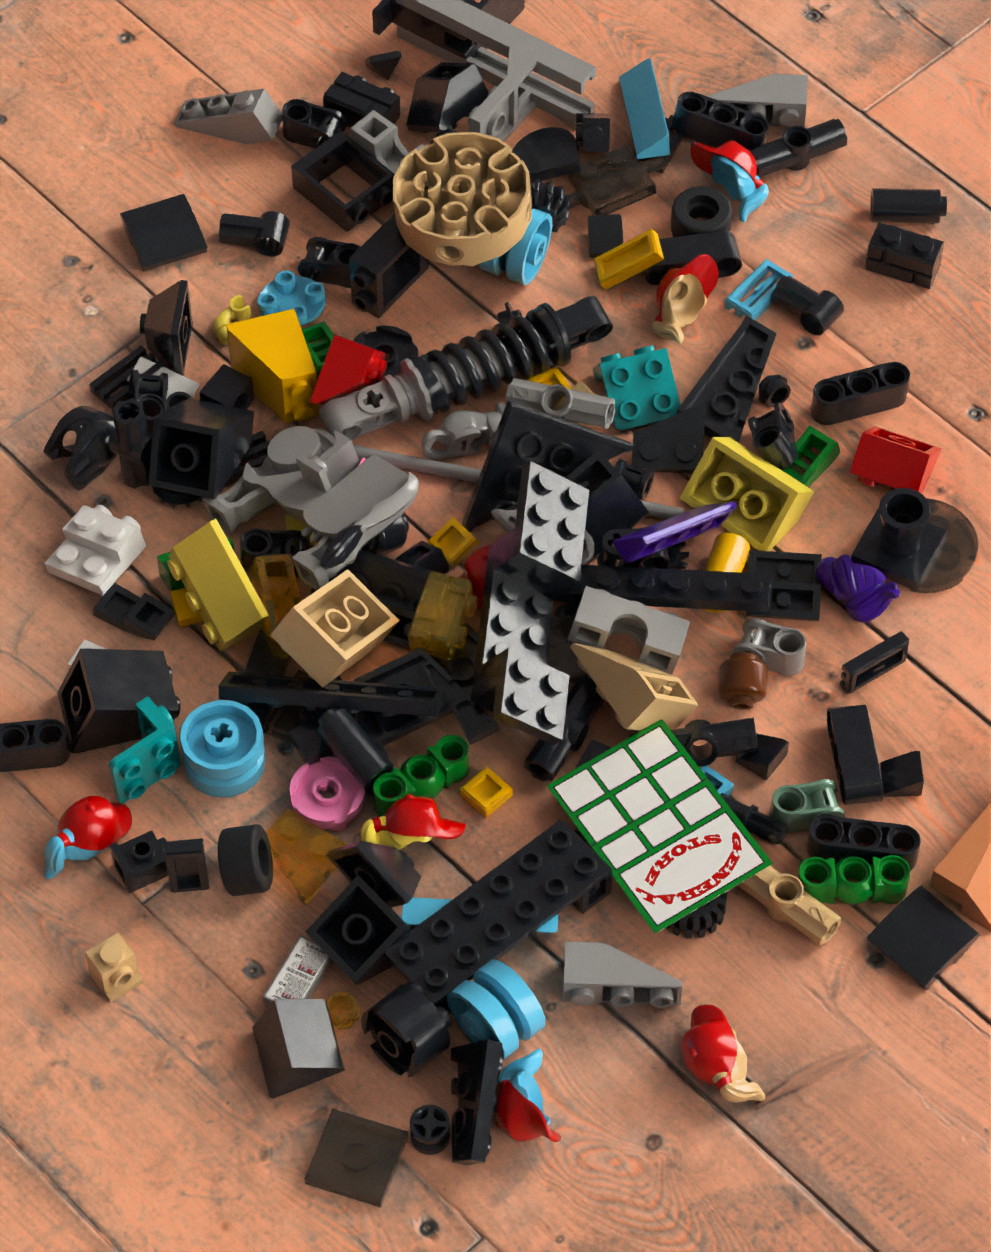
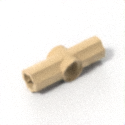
(801, 912)

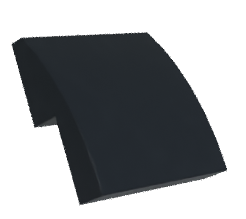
(164, 232)
(795, 584)
(923, 936)

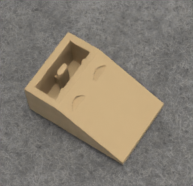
(635, 689)

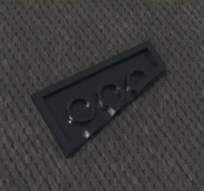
(732, 380)

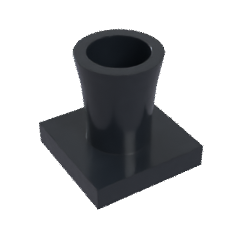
(900, 538)

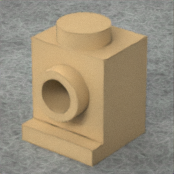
(113, 967)

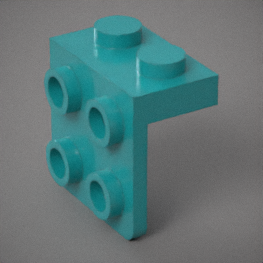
(640, 386)
(150, 758)

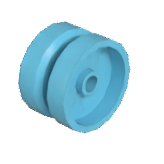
(526, 256)
(223, 748)
(496, 1007)

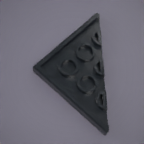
(534, 437)

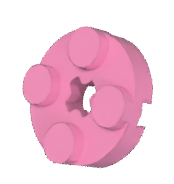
(332, 812)

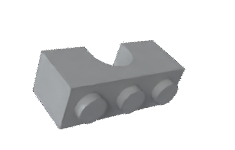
(380, 140)
(657, 632)

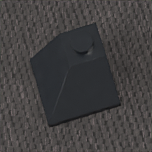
(169, 326)
(381, 866)

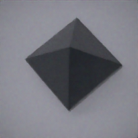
(384, 63)

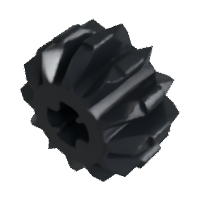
(552, 201)

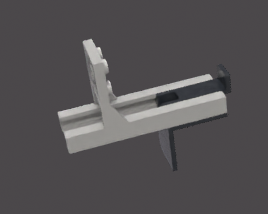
(462, 33)

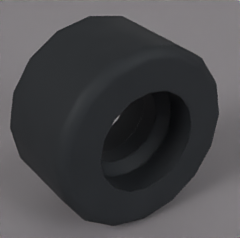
(704, 203)
(245, 860)

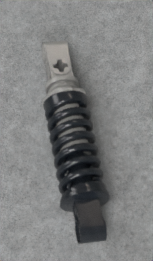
(436, 377)

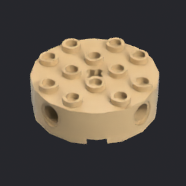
(462, 199)

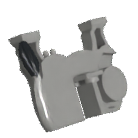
(323, 486)

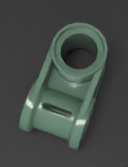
(806, 802)

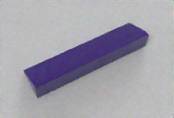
(673, 530)

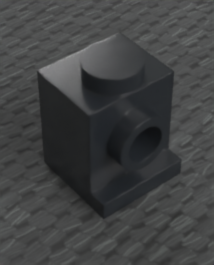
(593, 131)
(140, 861)

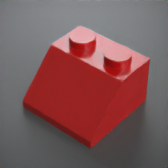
(347, 370)
(893, 460)

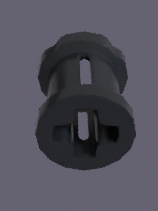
(637, 479)

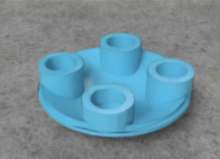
(293, 293)

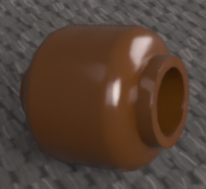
(743, 680)

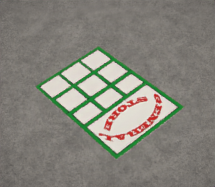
(659, 825)

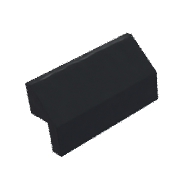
(394, 585)

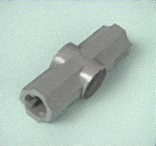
(580, 406)

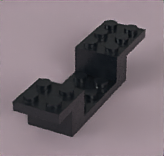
(521, 581)

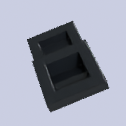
(133, 614)

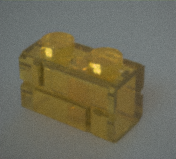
(442, 615)

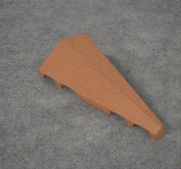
(966, 871)

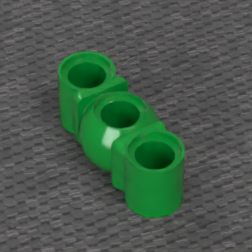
(433, 765)
(871, 879)

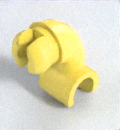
(235, 311)

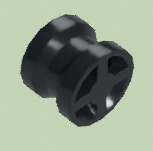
(429, 1119)

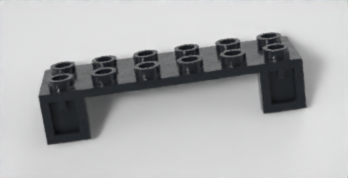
(501, 911)

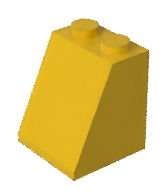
(278, 361)

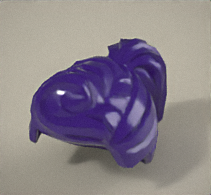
(858, 586)

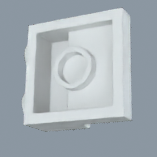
(96, 549)

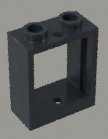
(327, 159)
(383, 269)

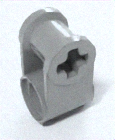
(771, 646)

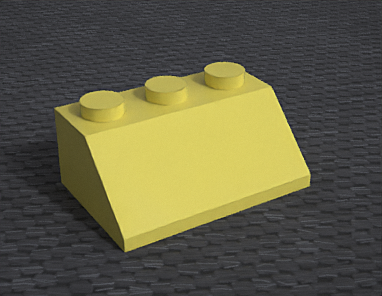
(765, 496)
(217, 586)

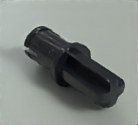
(756, 821)

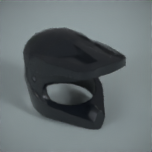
(91, 448)

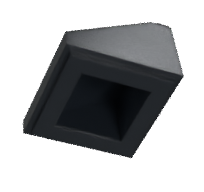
(604, 233)
(426, 557)
(767, 759)
(902, 775)

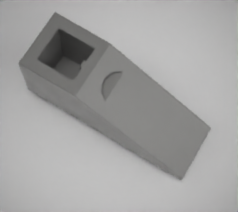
(775, 97)
(234, 116)
(608, 975)

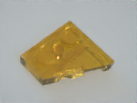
(302, 852)

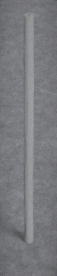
(472, 475)

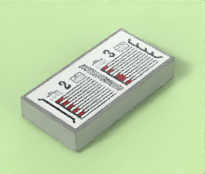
(299, 972)

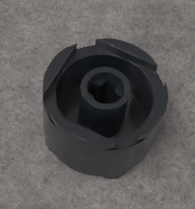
(407, 1029)

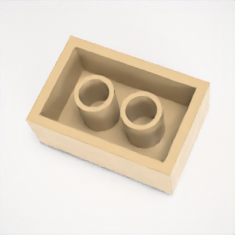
(334, 628)

